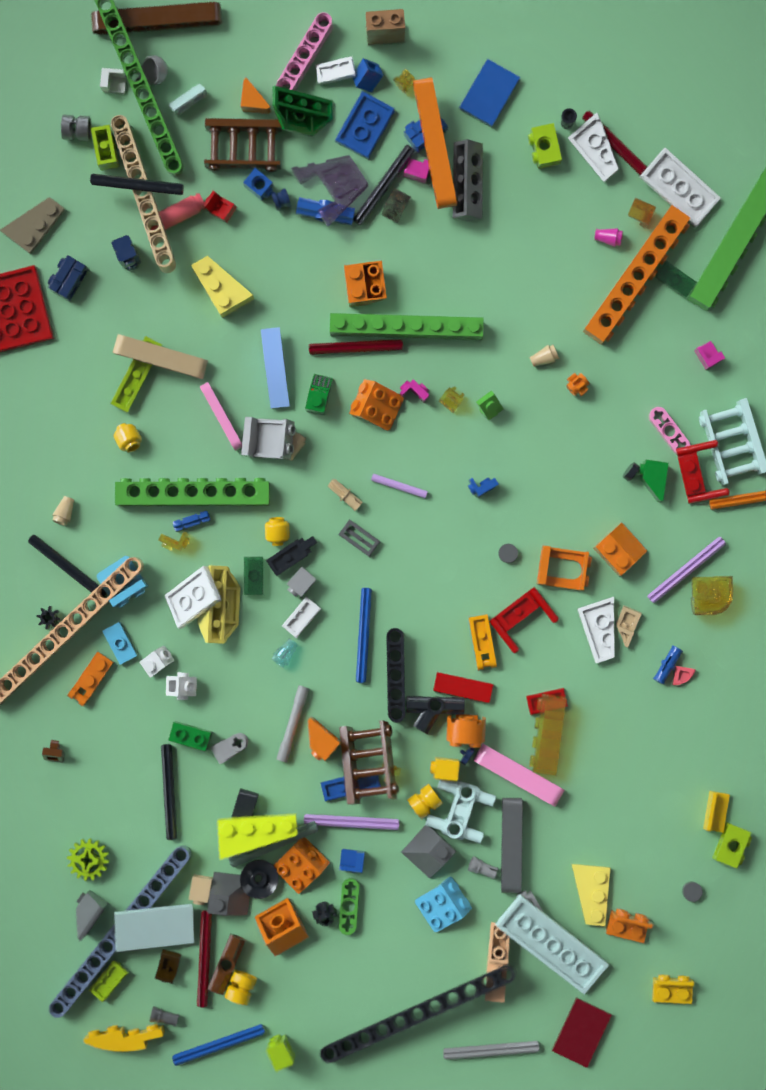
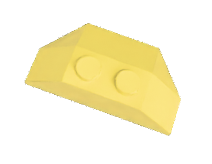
(223, 617)

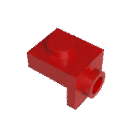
(219, 206)

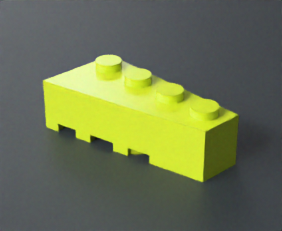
(250, 832)

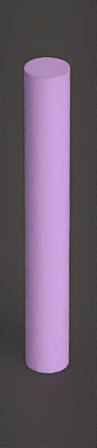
(398, 485)

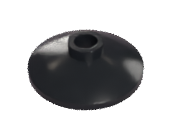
(262, 888)

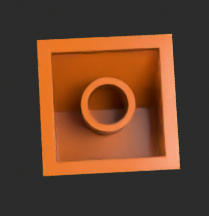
(620, 549)
(321, 740)
(281, 927)

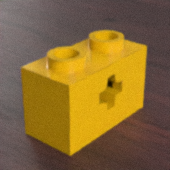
(445, 768)

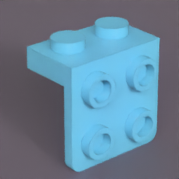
(134, 588)
(443, 905)

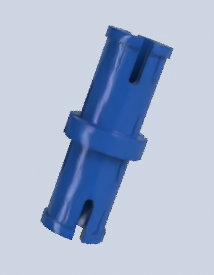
(668, 665)

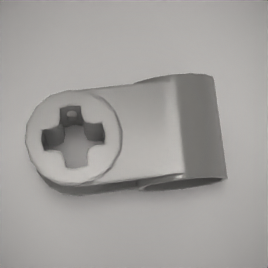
(227, 749)

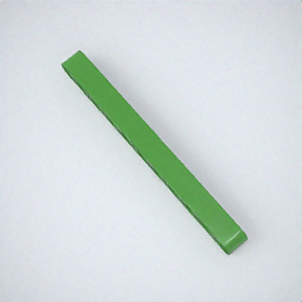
(139, 86)

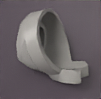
(154, 69)

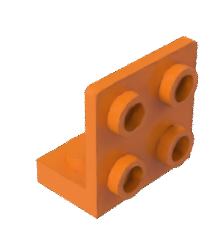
(301, 865)
(628, 926)

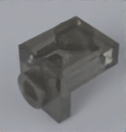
(395, 205)

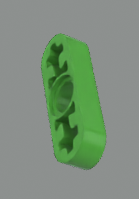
(342, 920)

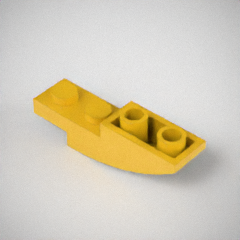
(117, 1040)

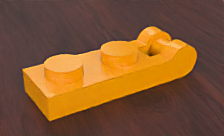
(482, 641)

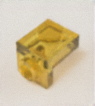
(170, 543)

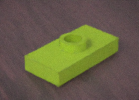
(108, 980)

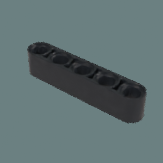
(392, 684)

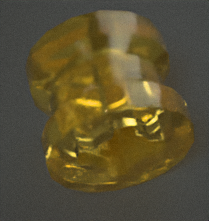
(404, 81)

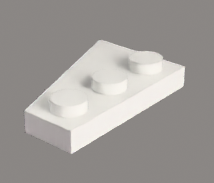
(595, 147)
(599, 628)

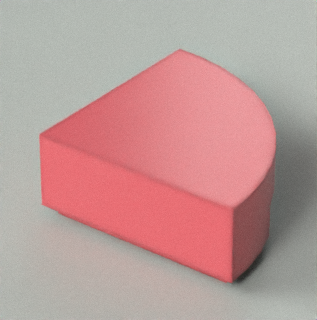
(682, 675)

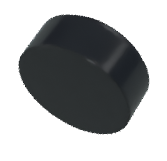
(631, 471)

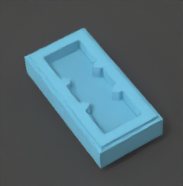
(119, 643)

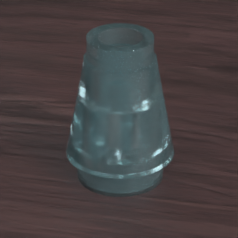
(284, 653)

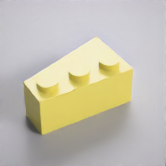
(221, 287)

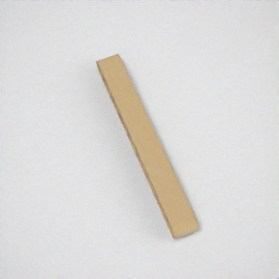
(143, 202)

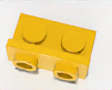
(672, 989)

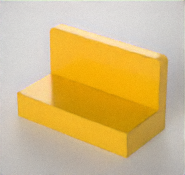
(716, 811)

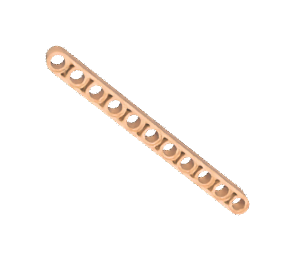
(68, 622)

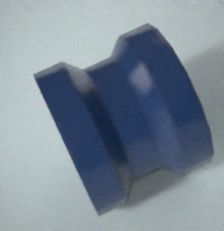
(281, 199)

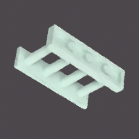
(747, 428)

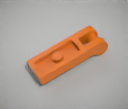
(91, 678)

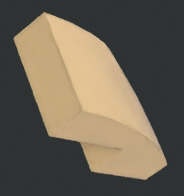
(627, 623)

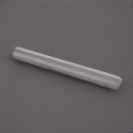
(491, 1050)

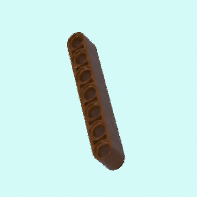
(162, 17)

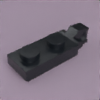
(290, 555)

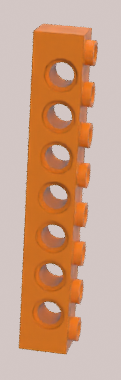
(673, 218)

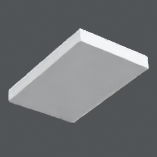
(192, 597)

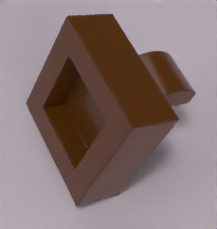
(53, 753)

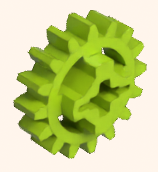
(96, 860)

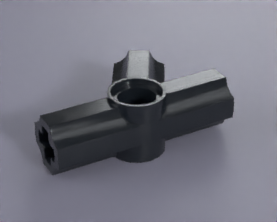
(428, 716)

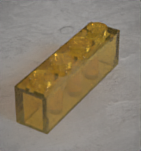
(549, 734)

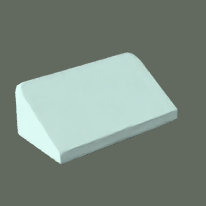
(188, 99)

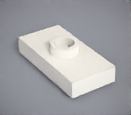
(335, 70)
(301, 617)

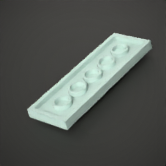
(552, 944)

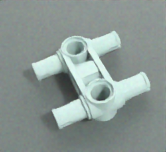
(460, 810)

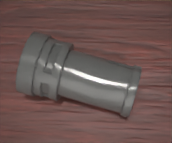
(159, 1015)

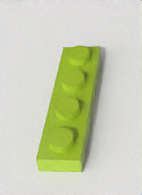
(132, 382)

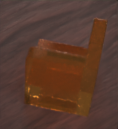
(642, 212)

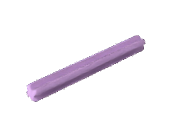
(686, 570)
(354, 822)

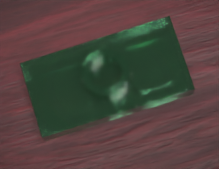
(675, 279)
(253, 576)

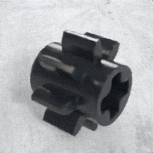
(45, 621)
(324, 913)

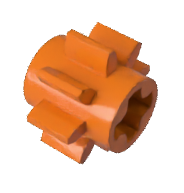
(577, 384)

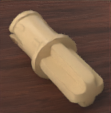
(345, 494)

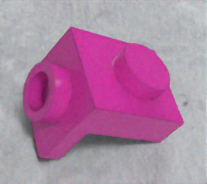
(420, 391)

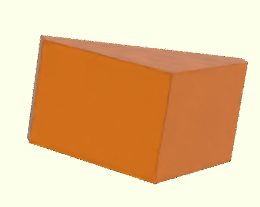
(252, 100)

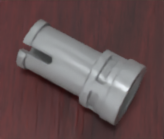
(477, 866)

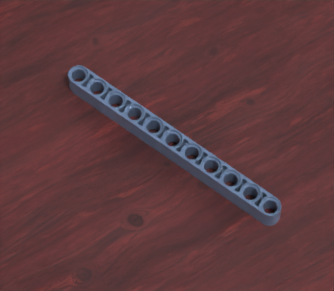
(103, 954)

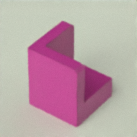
(417, 170)
(708, 355)

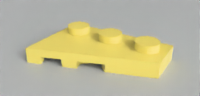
(592, 888)

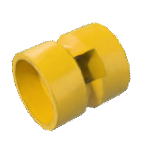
(425, 801)
(240, 989)

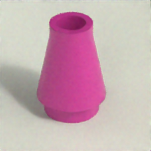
(609, 236)

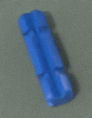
(191, 521)

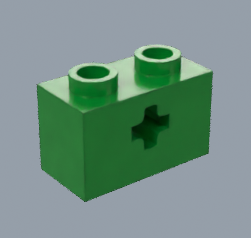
(190, 736)

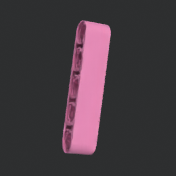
(306, 47)
(519, 775)

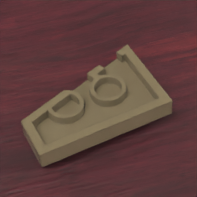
(34, 224)

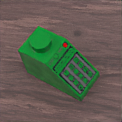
(318, 394)
(654, 477)

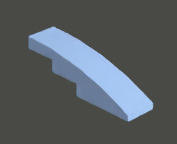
(275, 367)

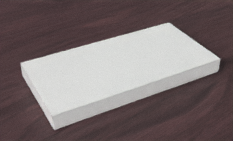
(680, 186)

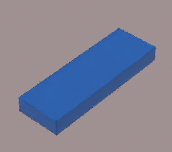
(336, 788)

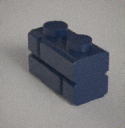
(126, 252)
(68, 277)

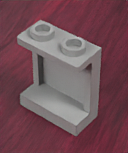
(268, 438)

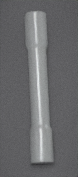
(286, 745)

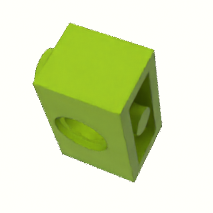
(547, 135)
(105, 147)
(722, 851)
(280, 1052)

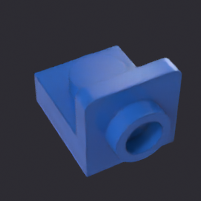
(486, 486)

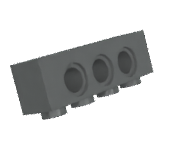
(468, 179)

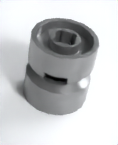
(83, 127)

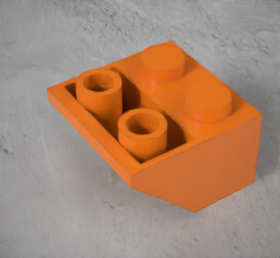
(365, 283)

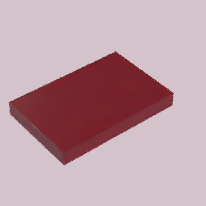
(581, 1032)

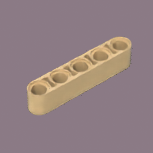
(160, 356)

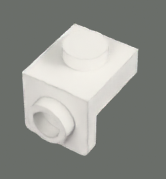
(156, 661)

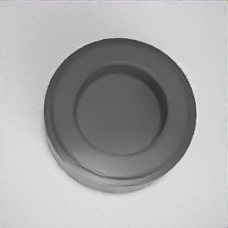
(508, 553)
(692, 891)

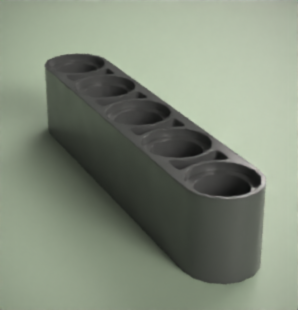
(511, 845)

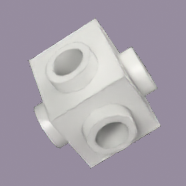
(181, 686)

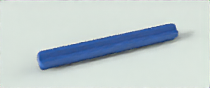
(363, 638)
(218, 1044)

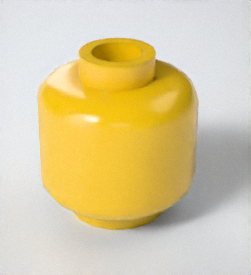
(127, 437)
(277, 531)

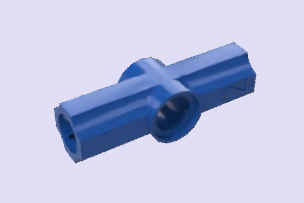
(310, 208)

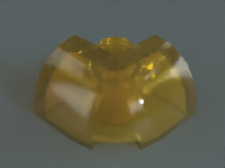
(711, 594)

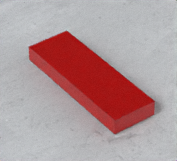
(463, 687)

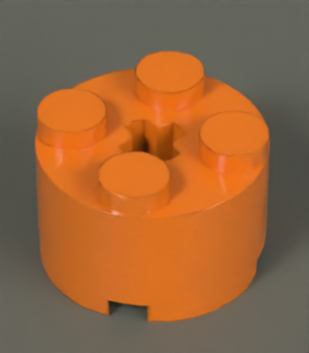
(466, 730)

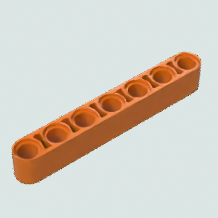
(434, 143)

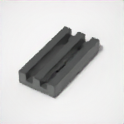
(372, 547)

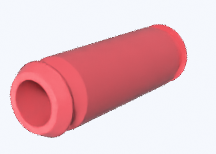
(181, 211)

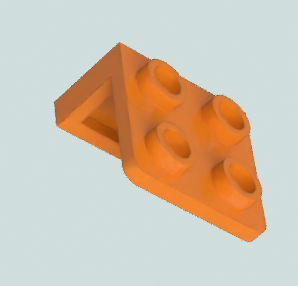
(376, 404)

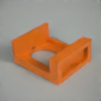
(581, 557)

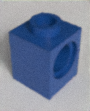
(255, 177)

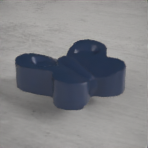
(466, 755)

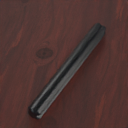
(137, 184)
(383, 185)
(64, 564)
(169, 794)

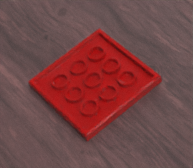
(22, 310)

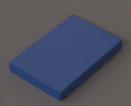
(489, 92)
(365, 125)

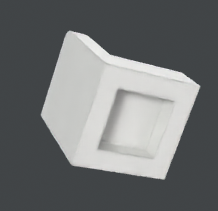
(113, 80)

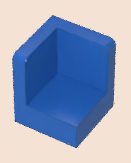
(367, 75)
(352, 860)

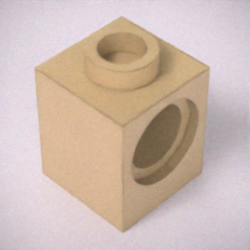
(200, 889)

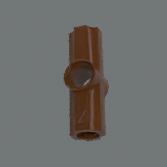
(222, 975)

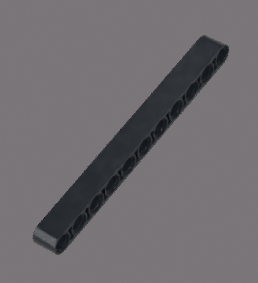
(408, 1014)

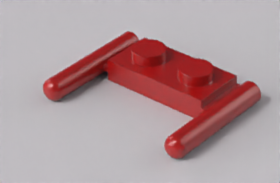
(692, 473)
(517, 612)

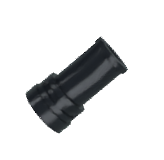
(568, 118)

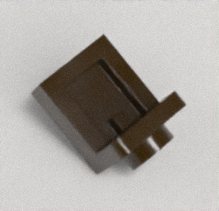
(168, 966)

